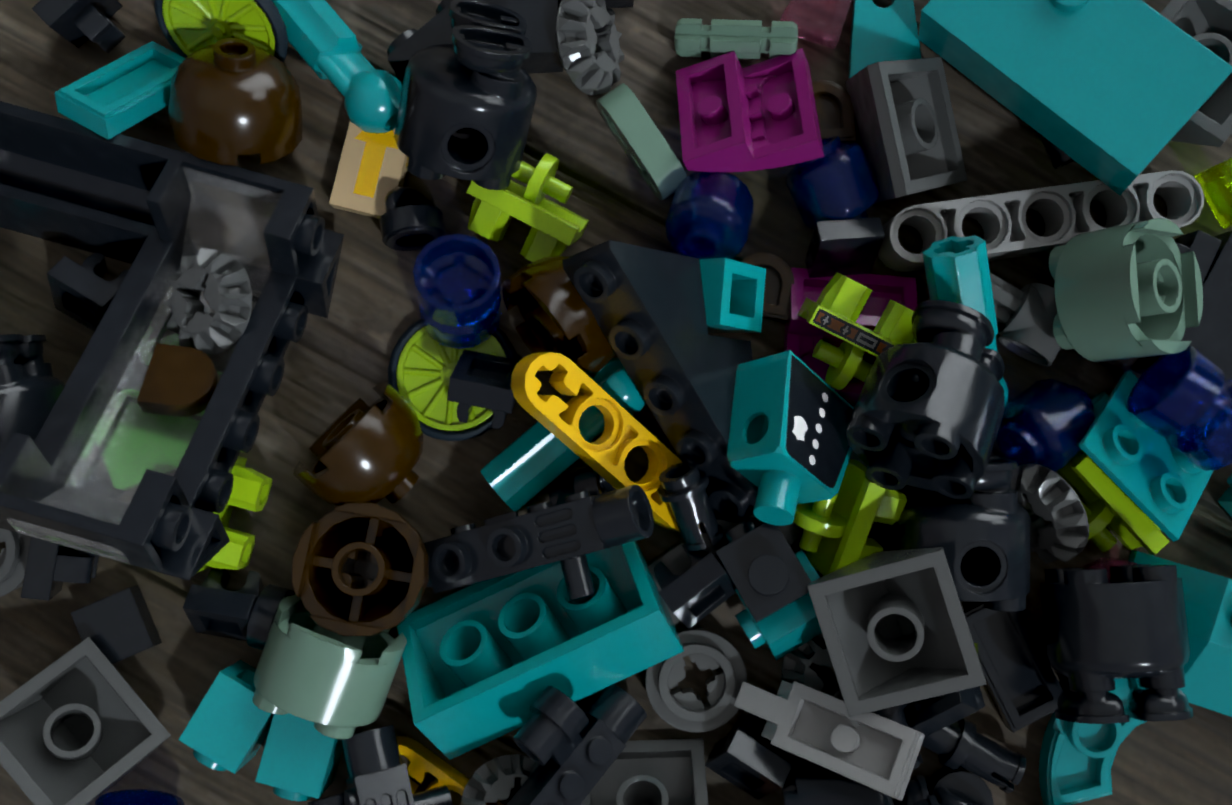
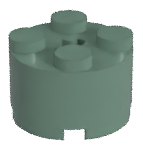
(1125, 292)
(322, 674)

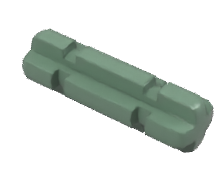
(742, 36)

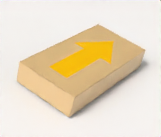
(367, 172)

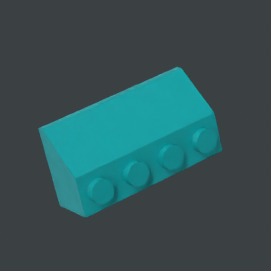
(499, 643)

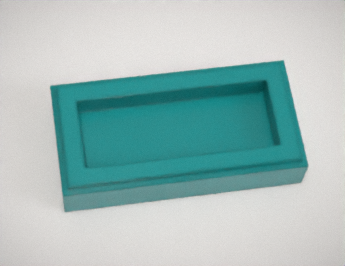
(121, 91)

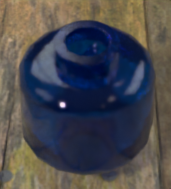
(834, 185)
(710, 216)
(1046, 424)

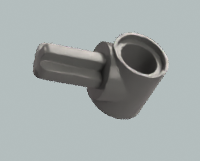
(1026, 320)

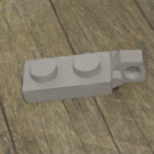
(820, 730)

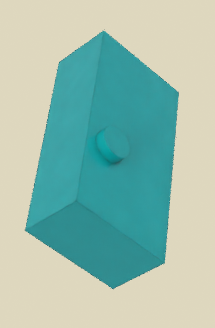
(1085, 74)

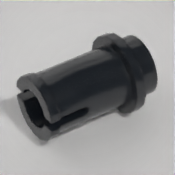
(686, 493)

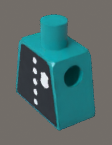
(787, 435)

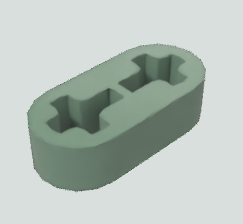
(641, 140)

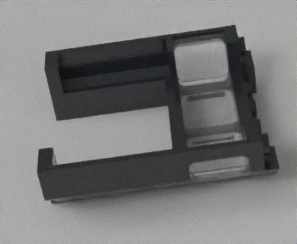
(101, 466)

